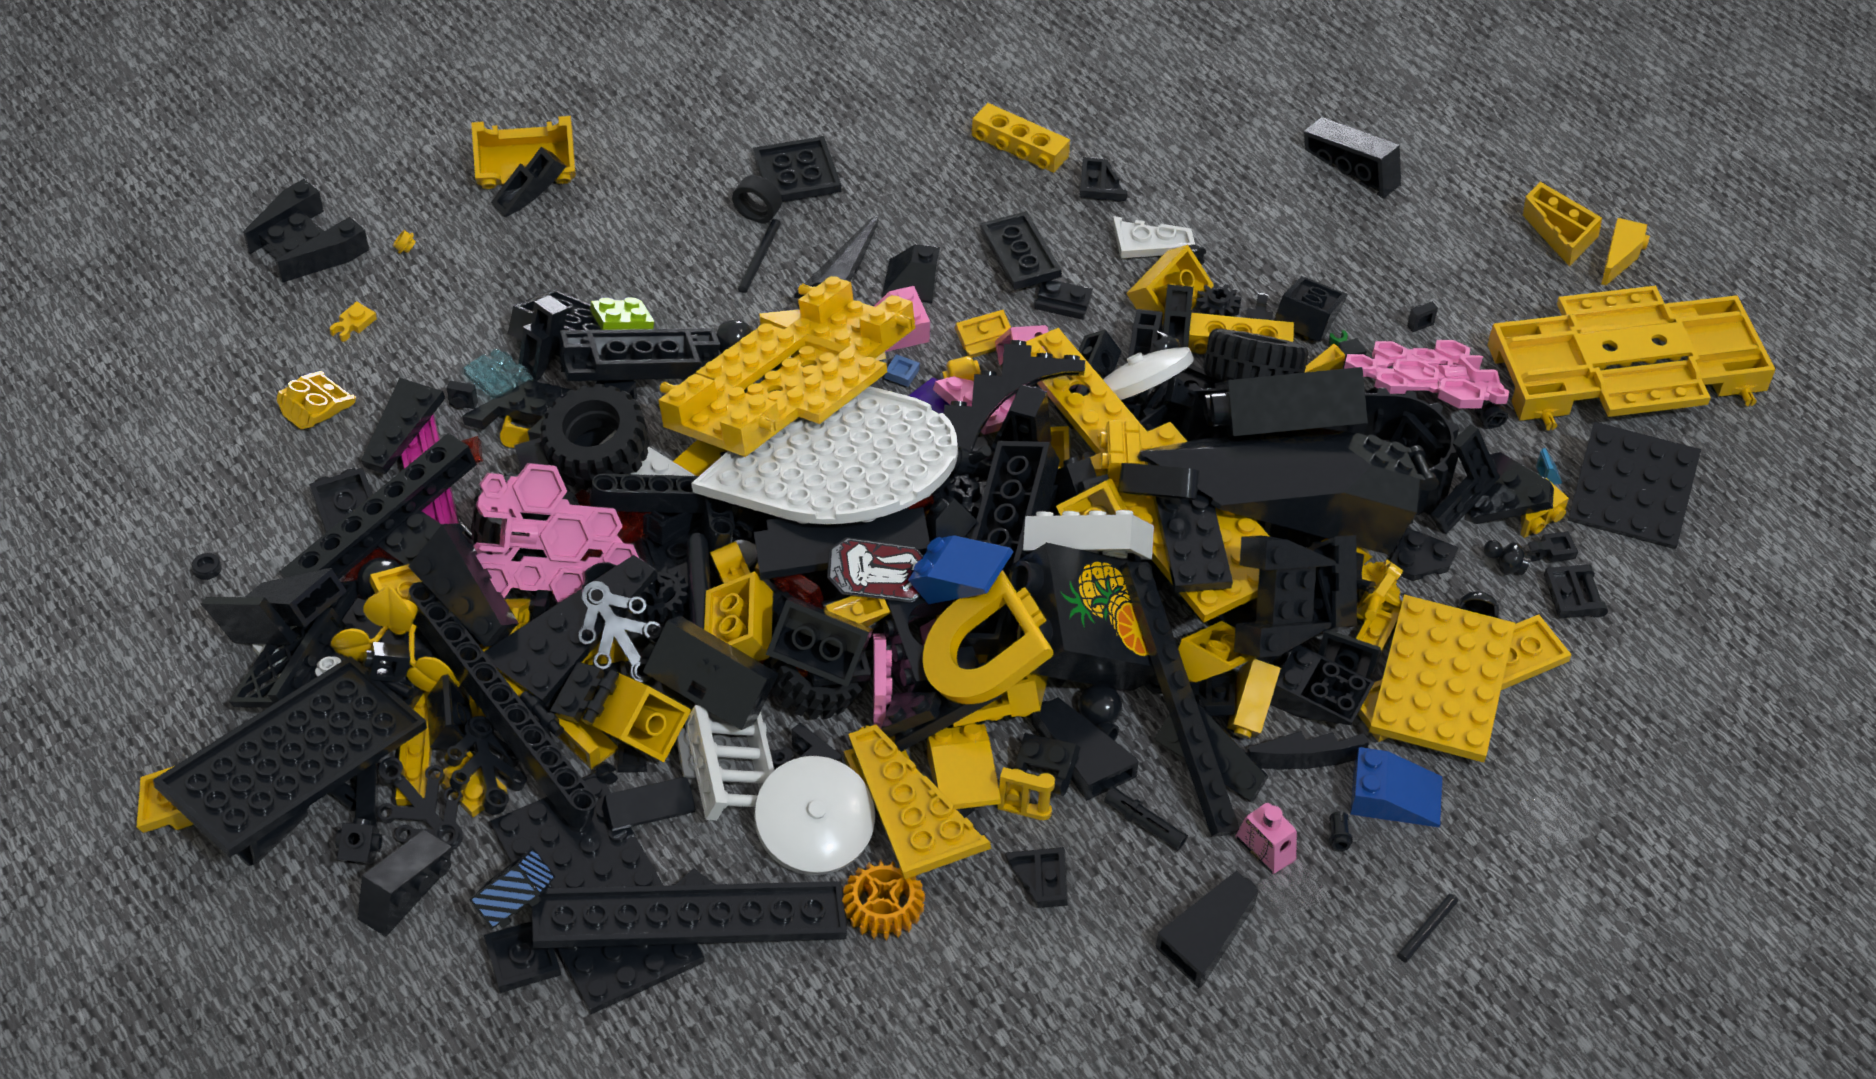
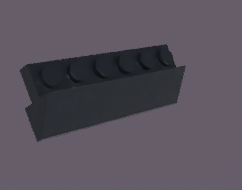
(636, 353)

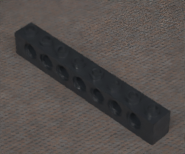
(386, 509)

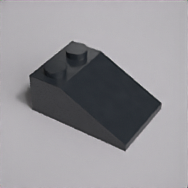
(1310, 307)

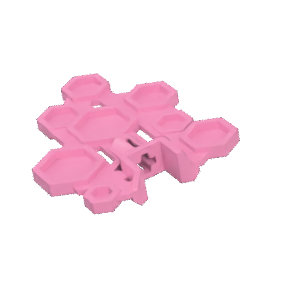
(1419, 370)
(562, 536)

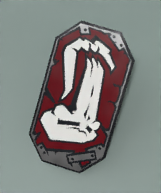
(873, 569)

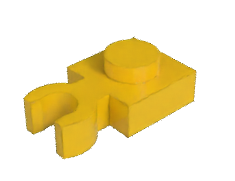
(354, 318)

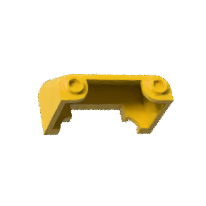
(501, 151)

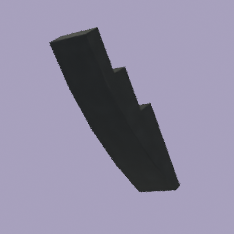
(1298, 753)

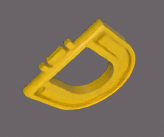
(1003, 671)

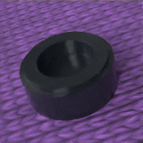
(206, 566)

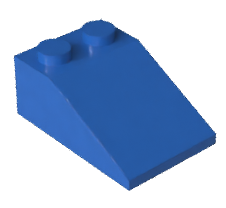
(958, 568)
(1395, 789)

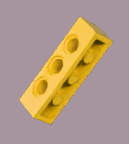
(1020, 137)
(1203, 324)

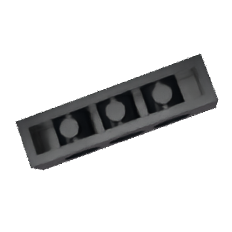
(1101, 354)

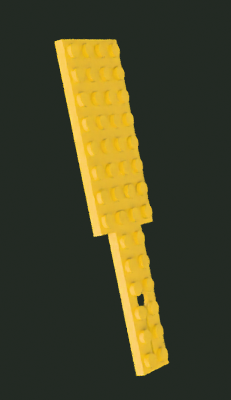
(1089, 417)

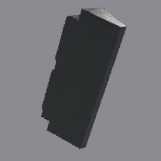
(804, 548)

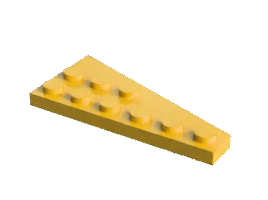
(914, 812)

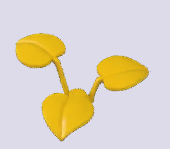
(396, 614)

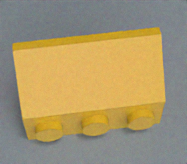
(1175, 267)
(741, 614)
(1210, 652)

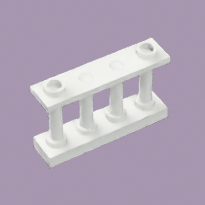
(707, 769)

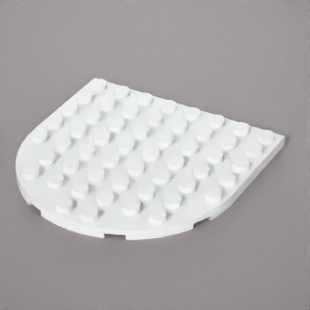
(851, 468)

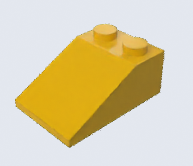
(964, 766)

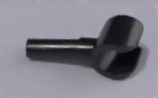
(605, 772)

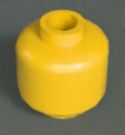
(962, 368)

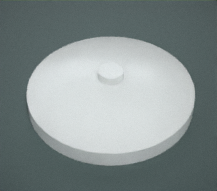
(1148, 371)
(814, 815)

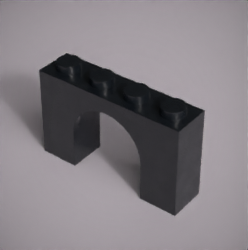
(910, 652)

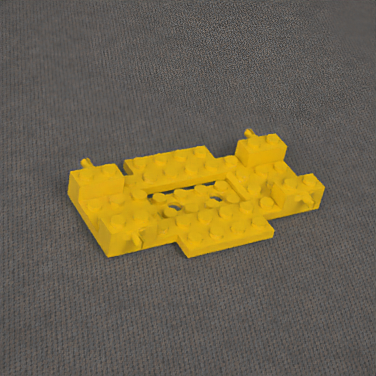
(832, 334)
(1557, 355)

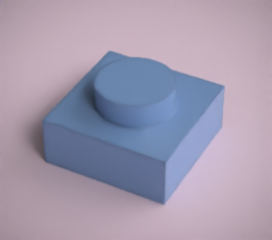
(902, 370)

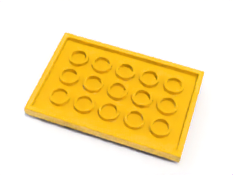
(1443, 678)

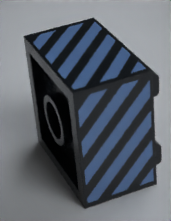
(513, 889)

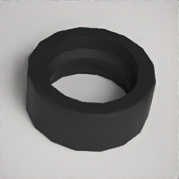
(763, 189)

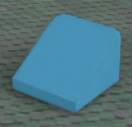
(1547, 468)

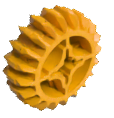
(882, 908)

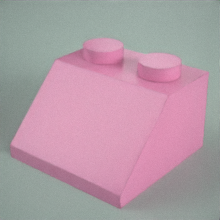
(921, 333)

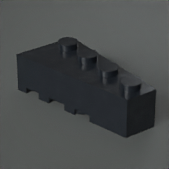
(1356, 153)

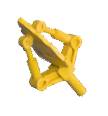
(1385, 577)

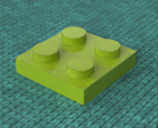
(621, 314)

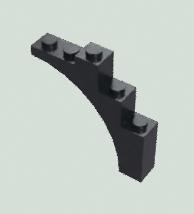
(993, 390)

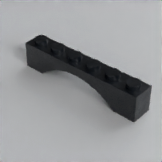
(1142, 338)

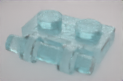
(490, 374)

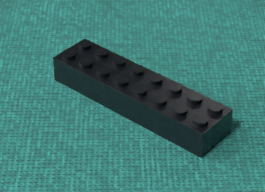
(1015, 488)

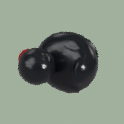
(1511, 557)

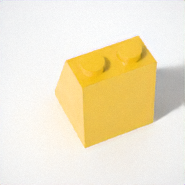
(642, 717)

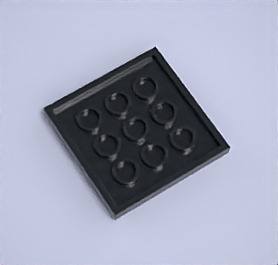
(1634, 485)

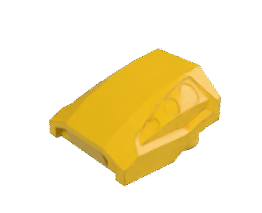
(312, 400)

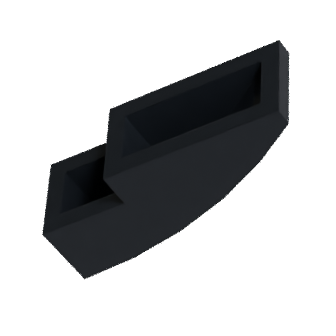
(528, 182)
(1178, 312)
(542, 335)

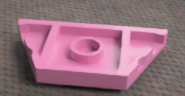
(881, 685)

